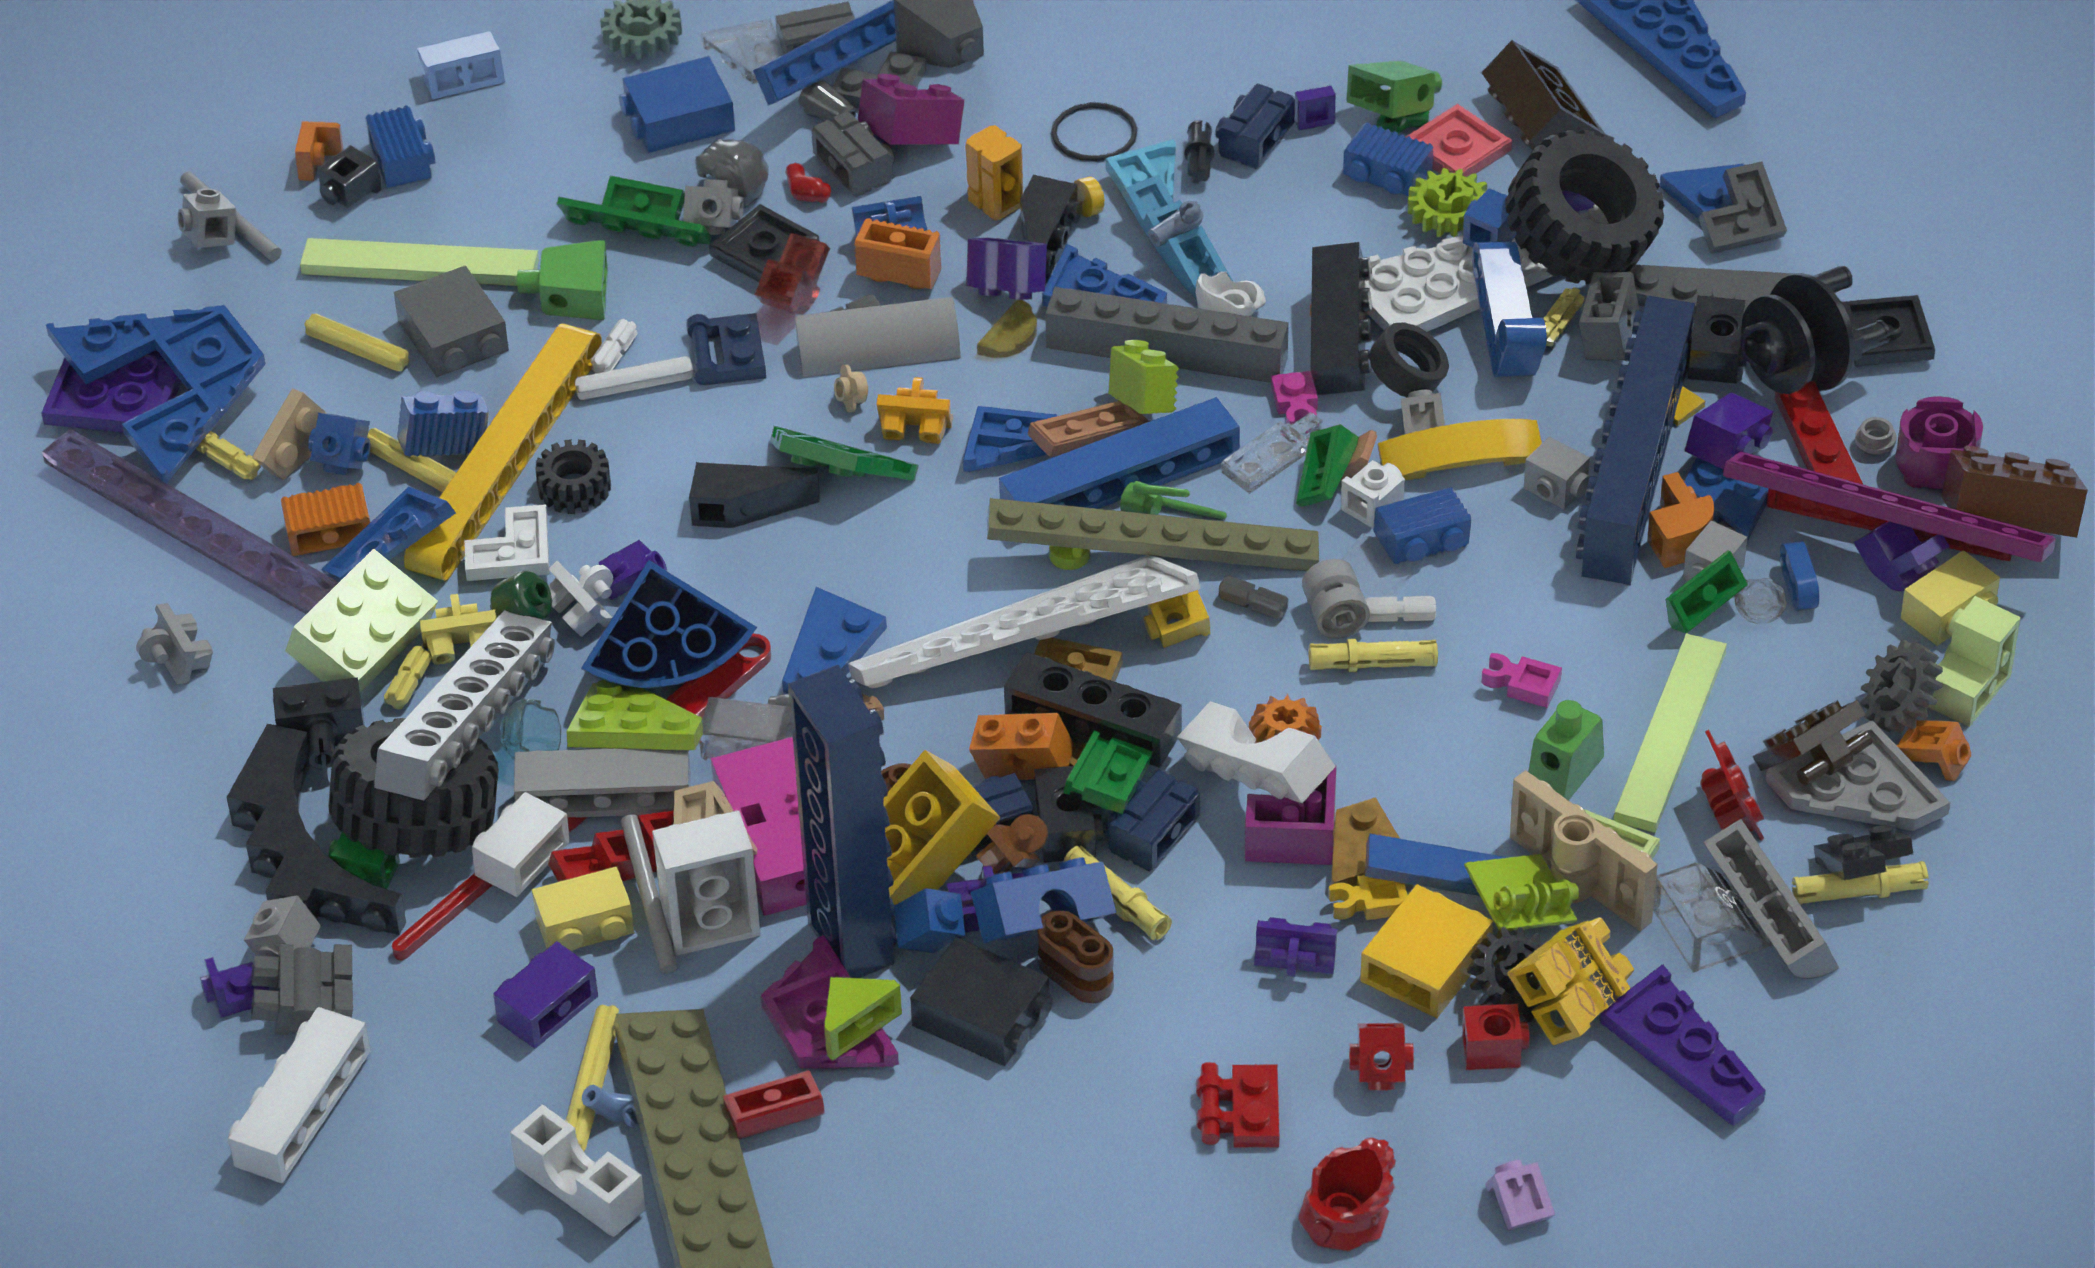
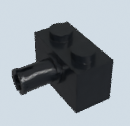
(323, 711)

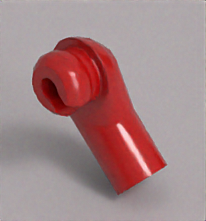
(805, 187)

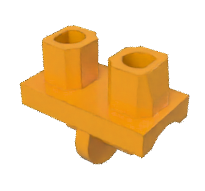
(914, 407)

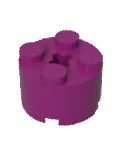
(1929, 435)

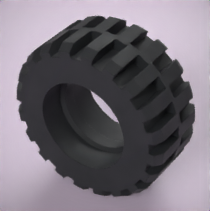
(1607, 177)
(402, 824)

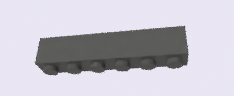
(1188, 335)

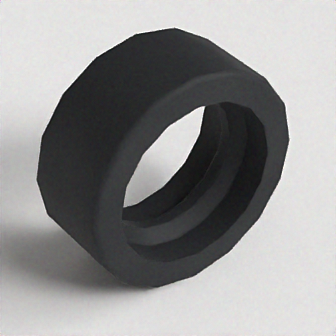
(1420, 348)

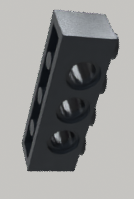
(1092, 704)

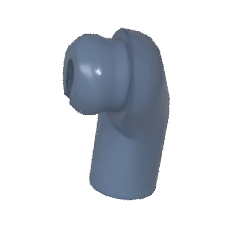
(1182, 221)

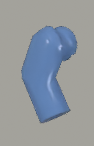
(611, 1106)

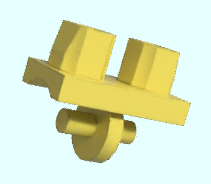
(454, 626)

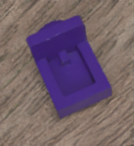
(628, 564)

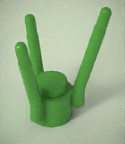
(1148, 500)

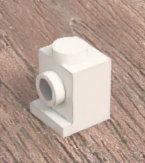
(1374, 484)

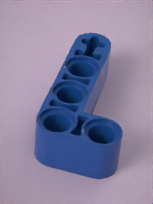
(1512, 335)

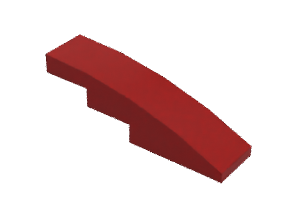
(608, 851)

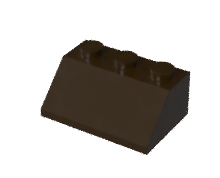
(1536, 95)

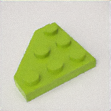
(632, 720)

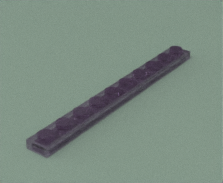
(188, 521)

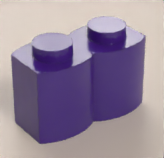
(1006, 266)

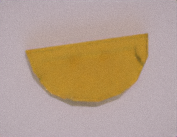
(1011, 333)

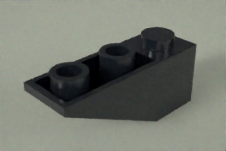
(1048, 213)
(748, 493)

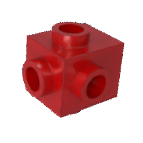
(1378, 1038)

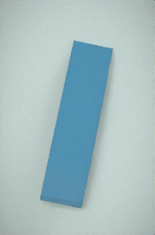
(1186, 253)

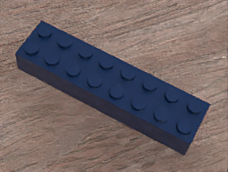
(1635, 440)
(843, 819)

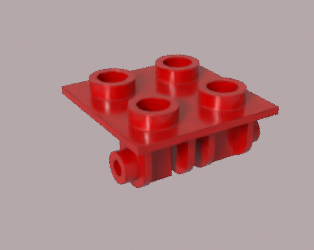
(1727, 791)

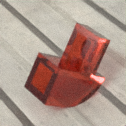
(793, 280)

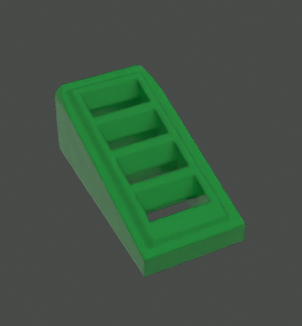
(1325, 463)

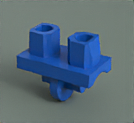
(901, 211)

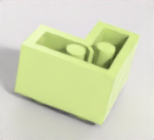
(1976, 660)

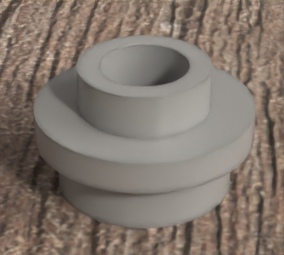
(1875, 436)

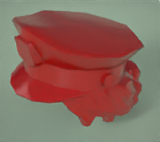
(1349, 1195)

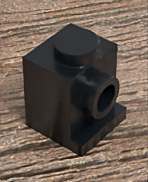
(348, 177)

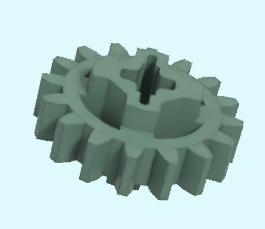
(641, 27)

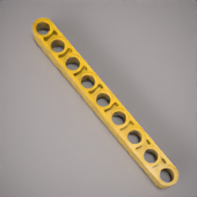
(505, 449)

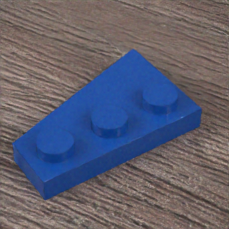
(1093, 276)
(392, 531)
(832, 635)

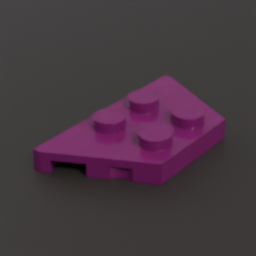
(799, 1009)

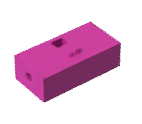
(764, 790)

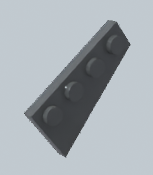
(1688, 282)

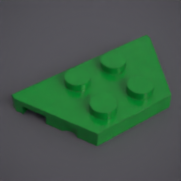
(843, 459)

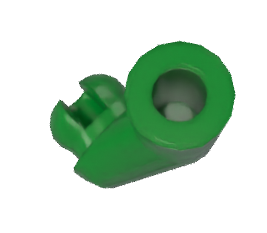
(1401, 123)

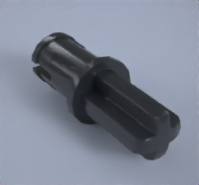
(1199, 151)

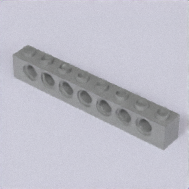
(463, 705)

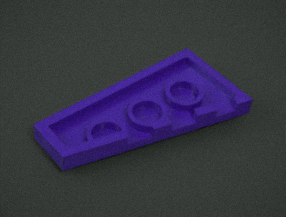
(1674, 1038)

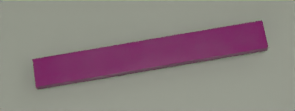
(1890, 506)

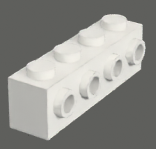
(299, 1094)

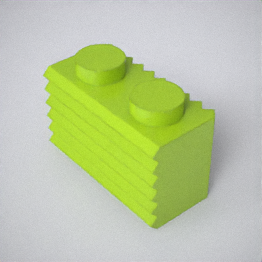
(1142, 378)

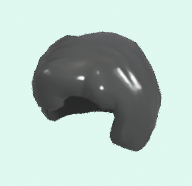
(736, 162)

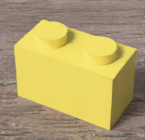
(1939, 594)
(583, 910)

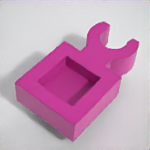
(1294, 395)
(1526, 681)

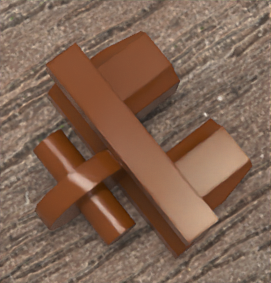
(1014, 844)

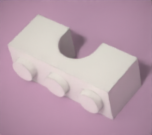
(601, 1190)

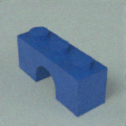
(1011, 906)

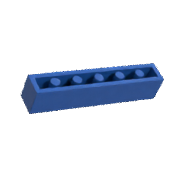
(1147, 454)

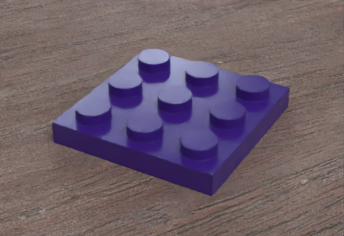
(111, 398)

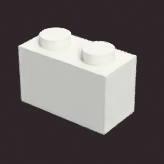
(520, 844)

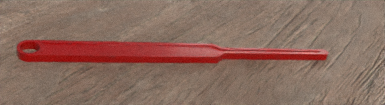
(690, 696)

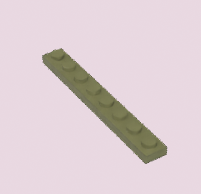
(1152, 534)

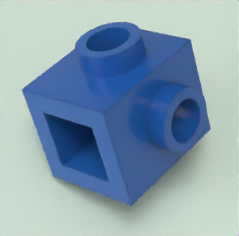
(339, 443)

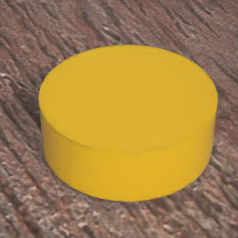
(1091, 196)

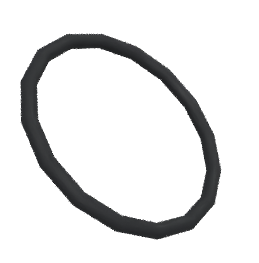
(1094, 105)

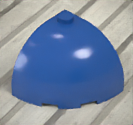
(665, 634)

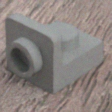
(1422, 411)

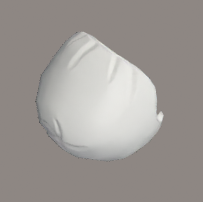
(1225, 296)

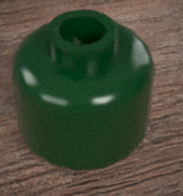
(523, 595)

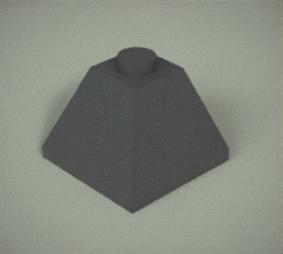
(939, 30)

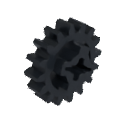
(1495, 981)

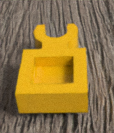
(1372, 895)

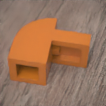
(1678, 520)

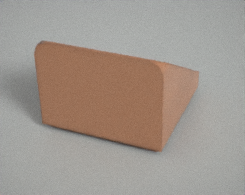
(1361, 455)

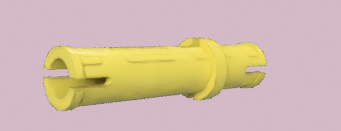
(1372, 654)
(1831, 887)
(1130, 902)

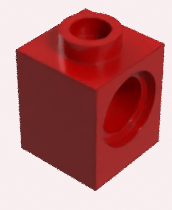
(1493, 1036)

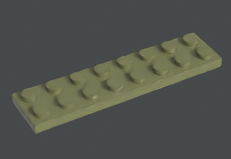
(691, 1140)

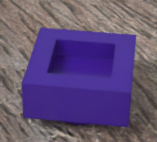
(1315, 107)

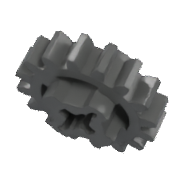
(1901, 686)

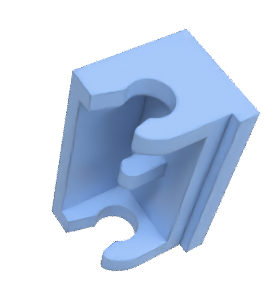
(461, 65)

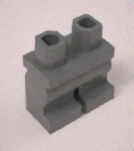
(302, 983)

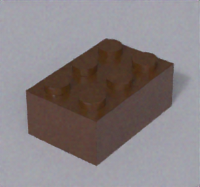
(2015, 490)

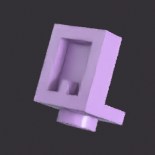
(1520, 1194)

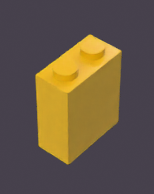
(1424, 950)

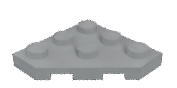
(1874, 788)

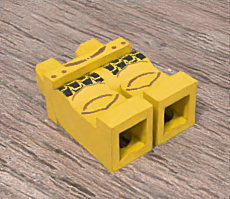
(1574, 978)

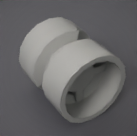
(1335, 598)

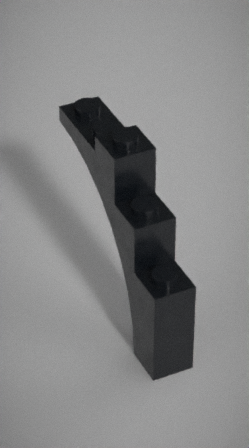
(280, 848)

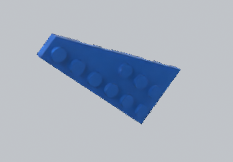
(1677, 44)

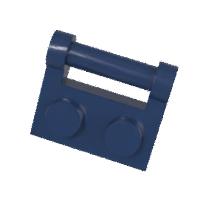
(739, 346)

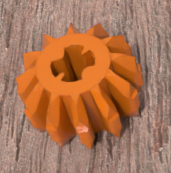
(1280, 714)

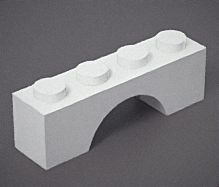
(1284, 765)

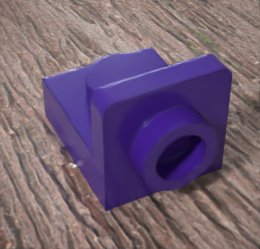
(229, 987)

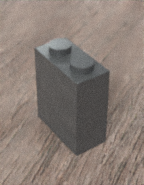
(451, 321)

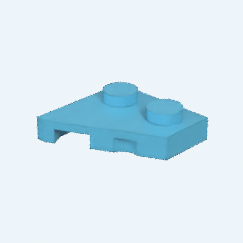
(1142, 164)

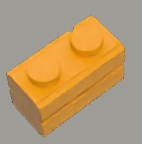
(994, 172)

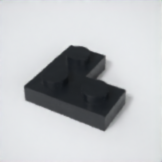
(1862, 855)

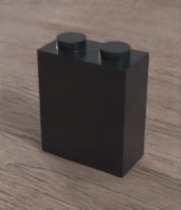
(981, 1001)

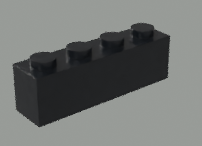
(1339, 319)

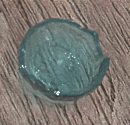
(530, 728)

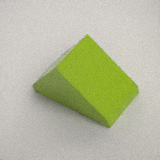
(858, 1010)

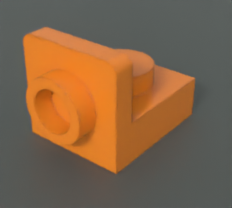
(315, 143)
(1938, 743)

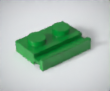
(1108, 772)

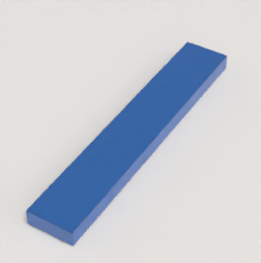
(827, 53)

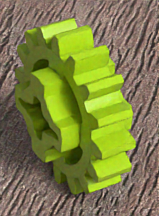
(1443, 200)

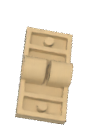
(1583, 851)

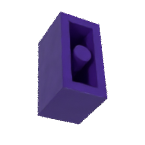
(1728, 428)
(545, 994)

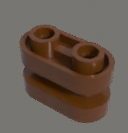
(1075, 957)

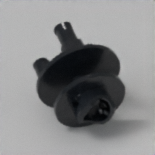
(1805, 333)

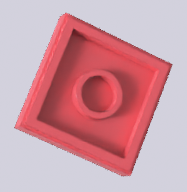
(1462, 141)

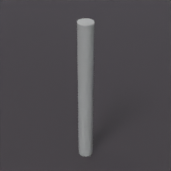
(243, 226)
(649, 894)

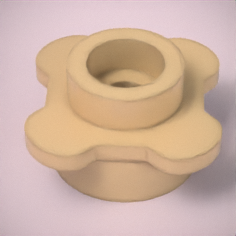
(850, 388)

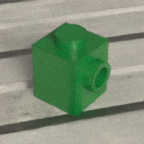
(362, 862)

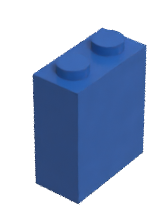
(677, 104)

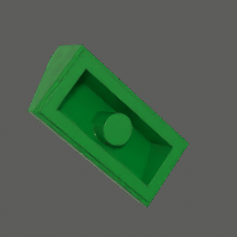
(1705, 593)

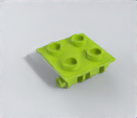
(1523, 892)

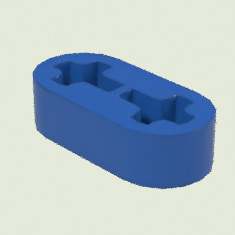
(1799, 575)

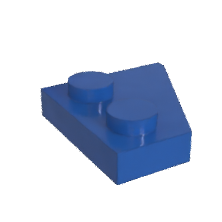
(1698, 188)
(1001, 438)
(1733, 499)

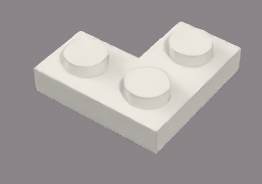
(521, 550)

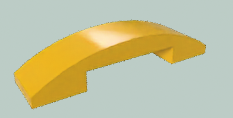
(1461, 446)

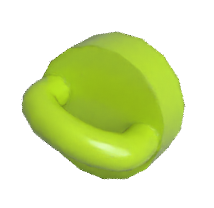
(1068, 558)

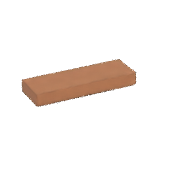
(1083, 427)

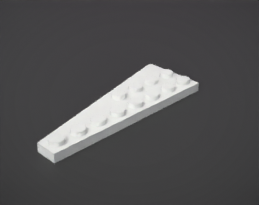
(1437, 282)
(1040, 616)

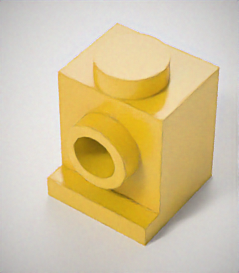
(1191, 615)

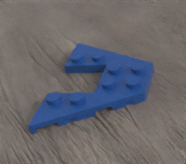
(200, 346)

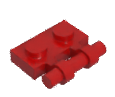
(1254, 1105)

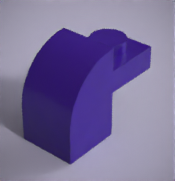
(1898, 556)

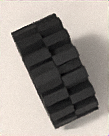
(573, 492)

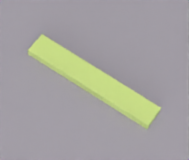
(413, 261)
(1670, 733)

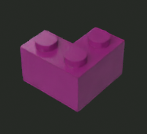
(910, 114)
(1292, 830)

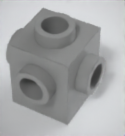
(699, 203)
(208, 218)

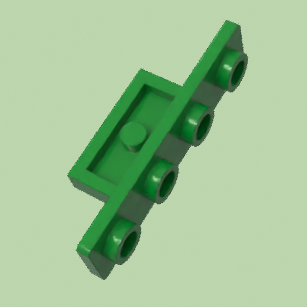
(640, 207)

